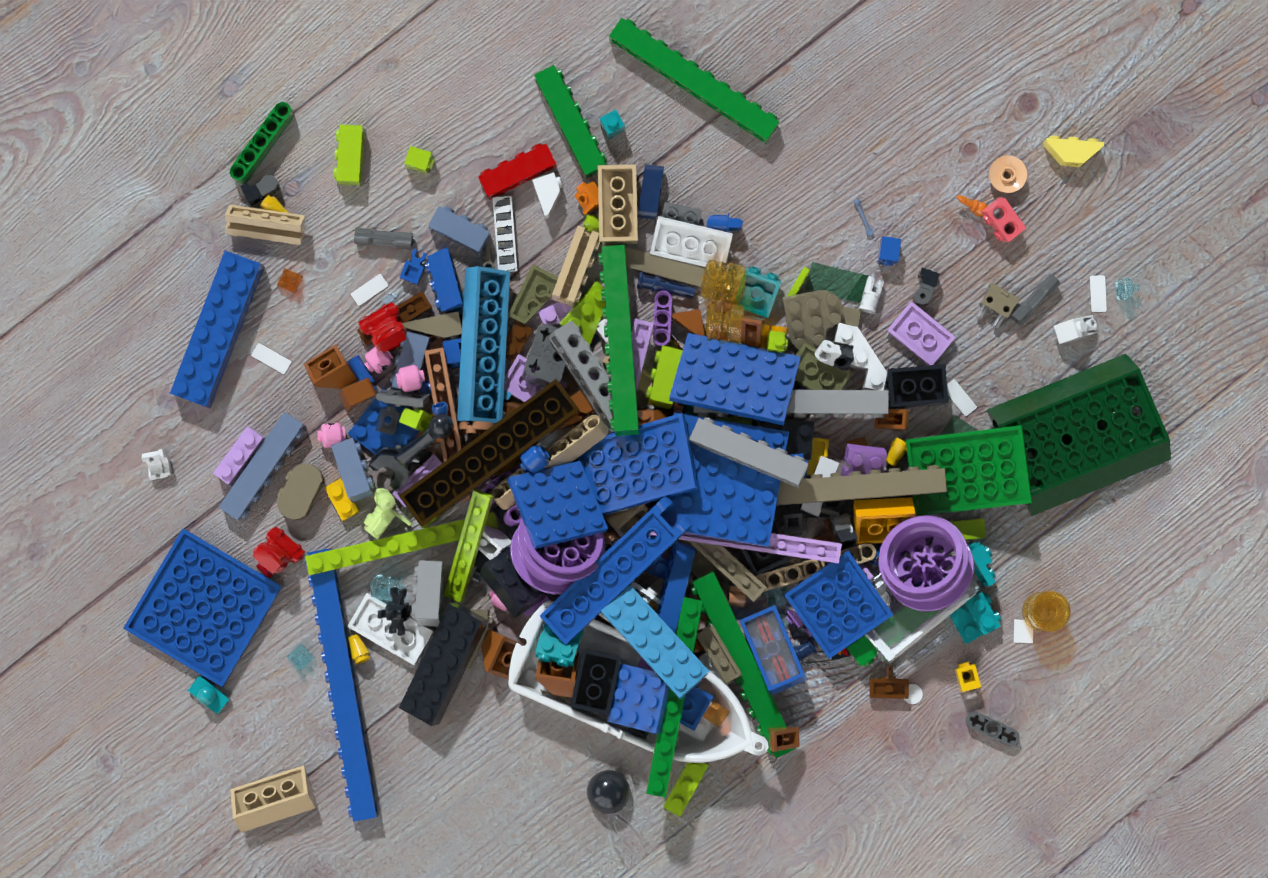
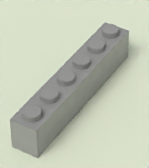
(749, 452)

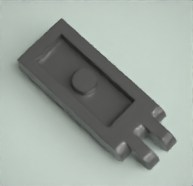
(402, 398)

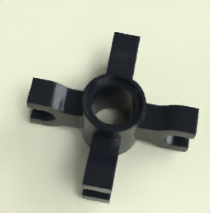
(396, 611)

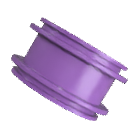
(912, 537)
(540, 567)

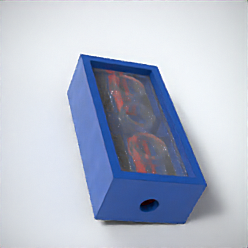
(773, 650)

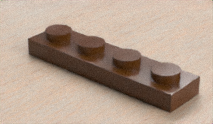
(408, 310)

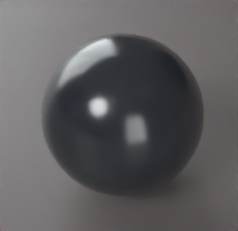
(608, 791)

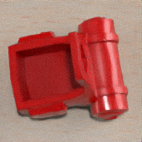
(384, 327)
(277, 552)

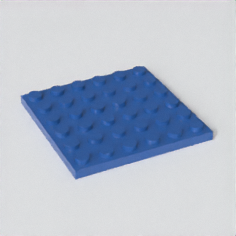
(730, 497)
(203, 607)

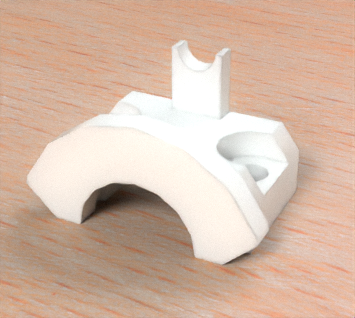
(158, 464)

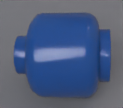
(534, 459)

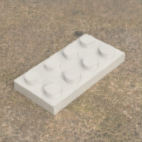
(689, 242)
(377, 630)

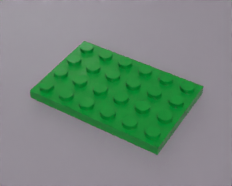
(980, 469)

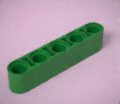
(262, 133)

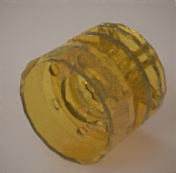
(723, 281)
(724, 322)
(1056, 611)

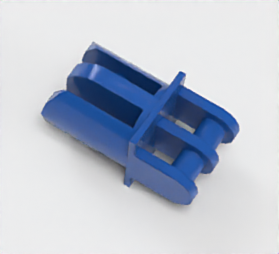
(724, 223)

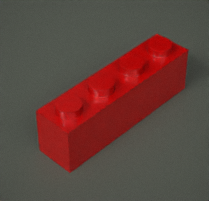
(517, 171)

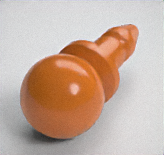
(974, 205)

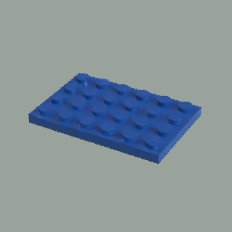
(735, 379)
(641, 466)

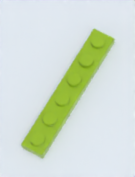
(468, 545)

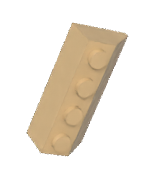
(617, 204)
(272, 799)

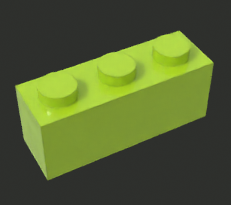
(349, 155)
(663, 376)
(684, 787)

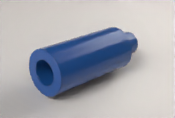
(360, 370)

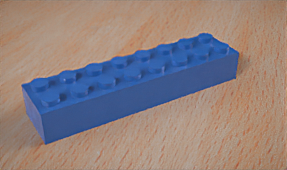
(217, 329)

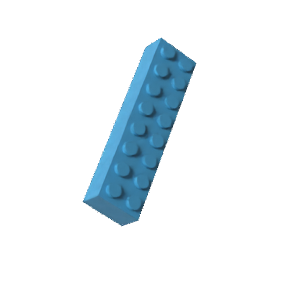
(483, 345)

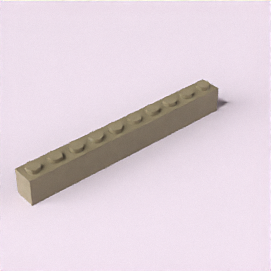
(864, 486)

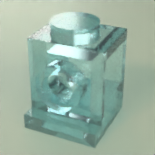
(378, 589)

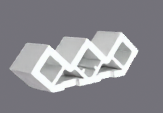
(864, 356)

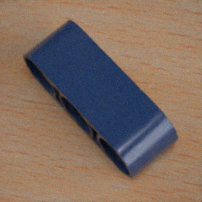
(650, 192)

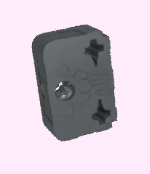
(543, 356)

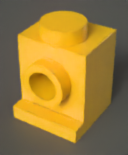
(972, 682)

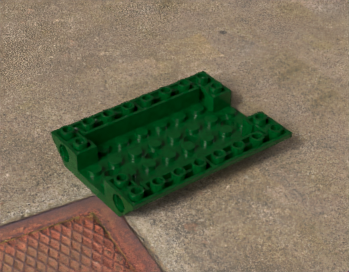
(1094, 455)

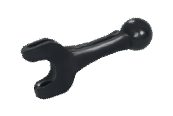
(400, 459)

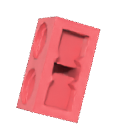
(1006, 216)

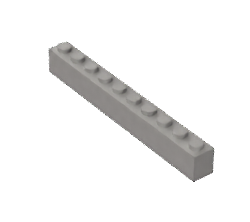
(829, 402)

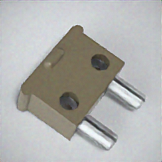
(999, 299)

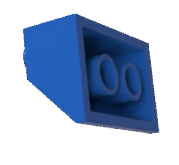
(444, 281)

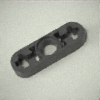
(1003, 739)

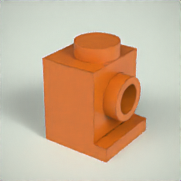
(587, 197)

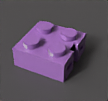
(863, 459)

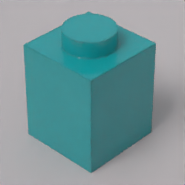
(612, 124)

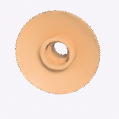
(1014, 168)

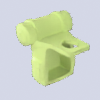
(383, 513)

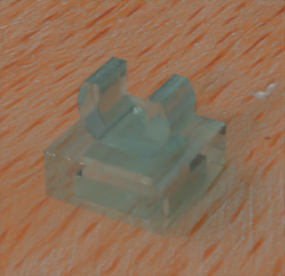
(1125, 288)
(775, 597)
(300, 657)

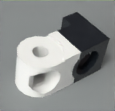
(835, 355)

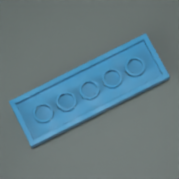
(655, 642)

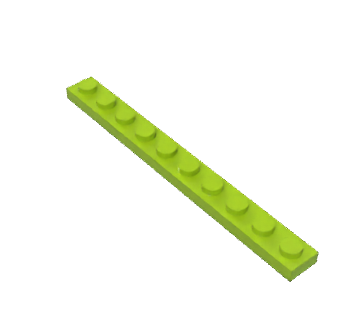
(388, 546)

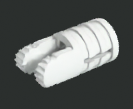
(870, 297)

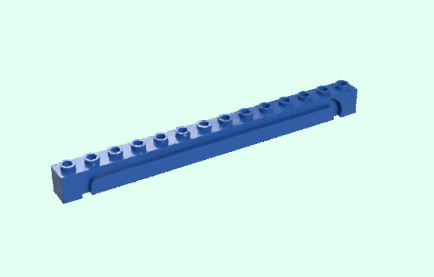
(343, 694)

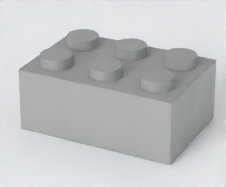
(428, 593)

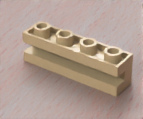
(265, 224)
(575, 266)

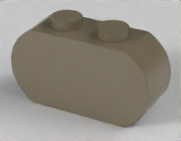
(300, 491)

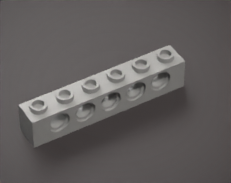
(580, 371)

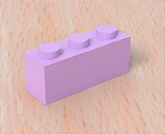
(239, 456)

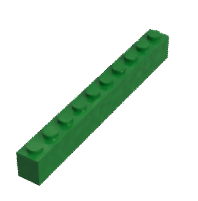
(693, 80)
(619, 339)
(752, 682)
(667, 739)

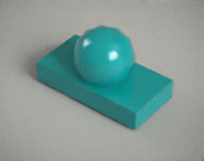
(208, 694)

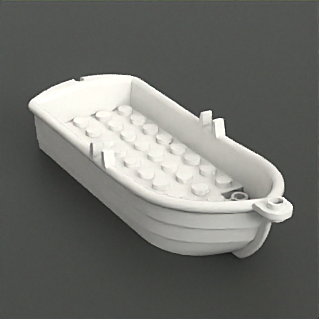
(702, 745)

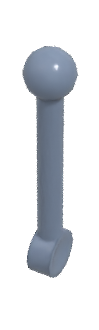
(869, 231)

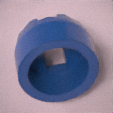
(440, 408)

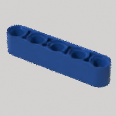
(675, 584)

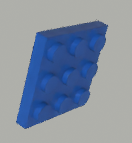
(374, 441)
(639, 699)

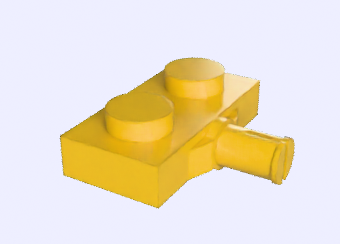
(340, 500)

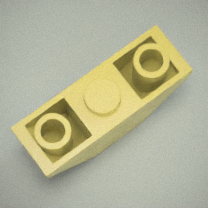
(1071, 151)

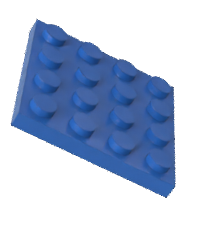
(557, 504)
(838, 604)

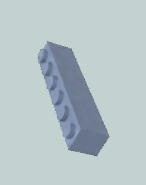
(262, 467)

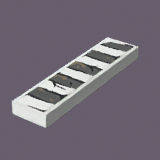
(505, 233)

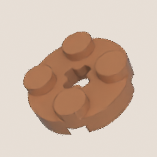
(474, 427)

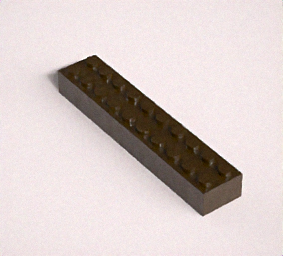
(489, 453)

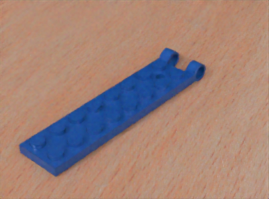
(616, 571)

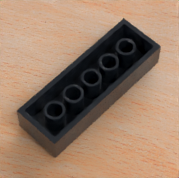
(443, 664)

